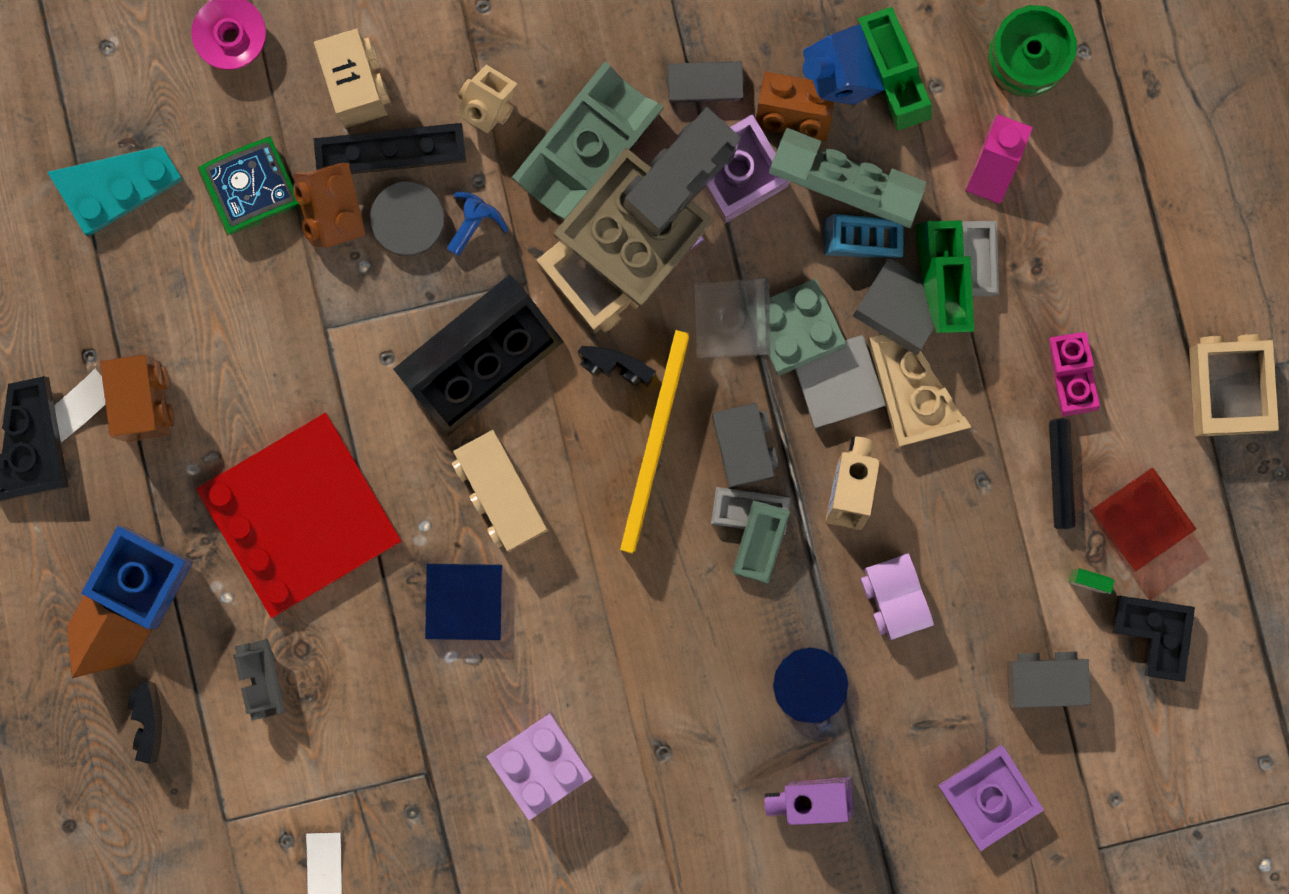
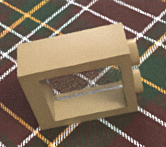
(584, 288)
(1233, 386)

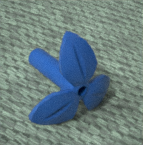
(474, 212)

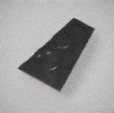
(32, 444)

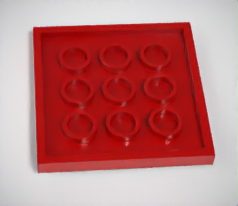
(299, 515)

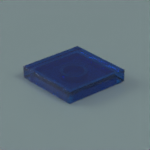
(464, 602)

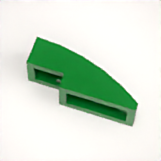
(897, 69)
(946, 275)

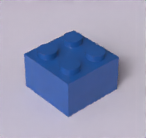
(137, 577)

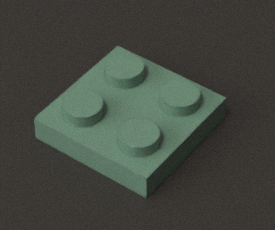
(802, 328)

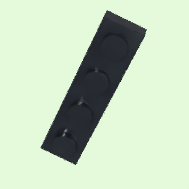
(393, 149)

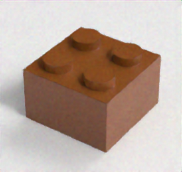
(136, 398)

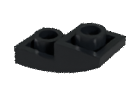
(605, 360)
(147, 709)

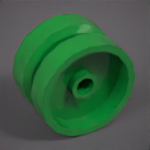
(1019, 33)

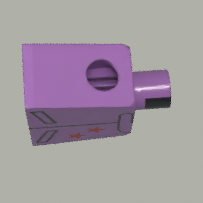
(829, 797)

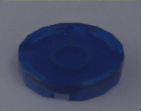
(810, 685)

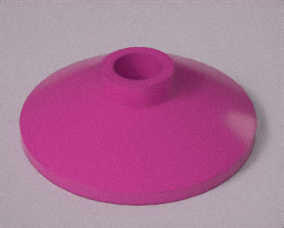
(216, 20)

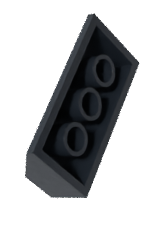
(478, 355)

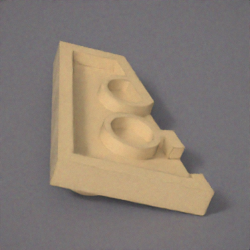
(913, 395)

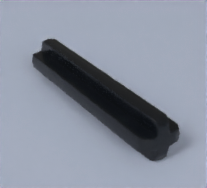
(1062, 473)

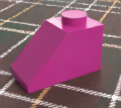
(998, 158)

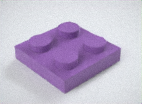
(990, 797)

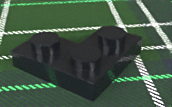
(1168, 633)

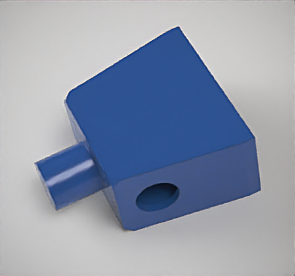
(842, 67)

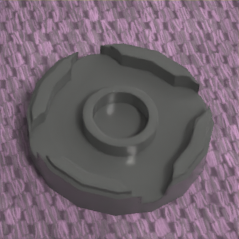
(407, 218)

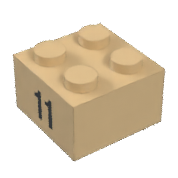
(350, 77)

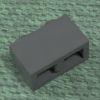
(744, 445)
(1048, 682)

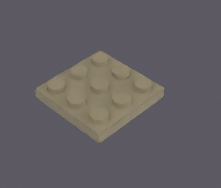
(618, 244)

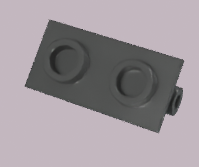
(264, 696)

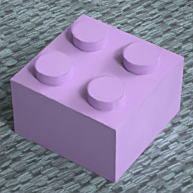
(746, 177)
(540, 766)

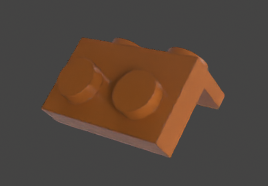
(793, 105)
(329, 205)

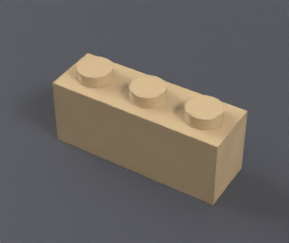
(498, 492)

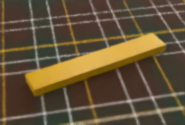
(655, 442)

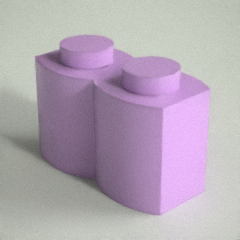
(897, 597)

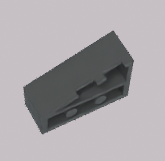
(681, 171)

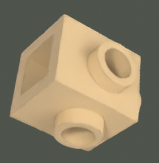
(486, 99)

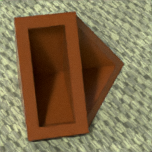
(102, 639)

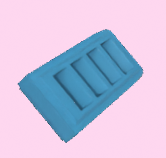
(833, 244)

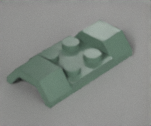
(586, 141)
(859, 185)

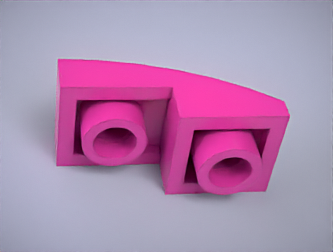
(1073, 374)

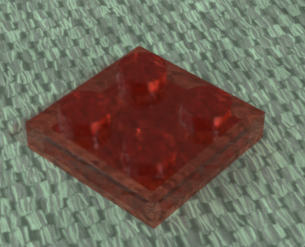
(1142, 519)

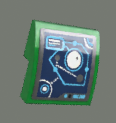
(248, 185)

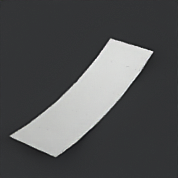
(80, 404)
(324, 863)

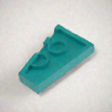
(114, 186)

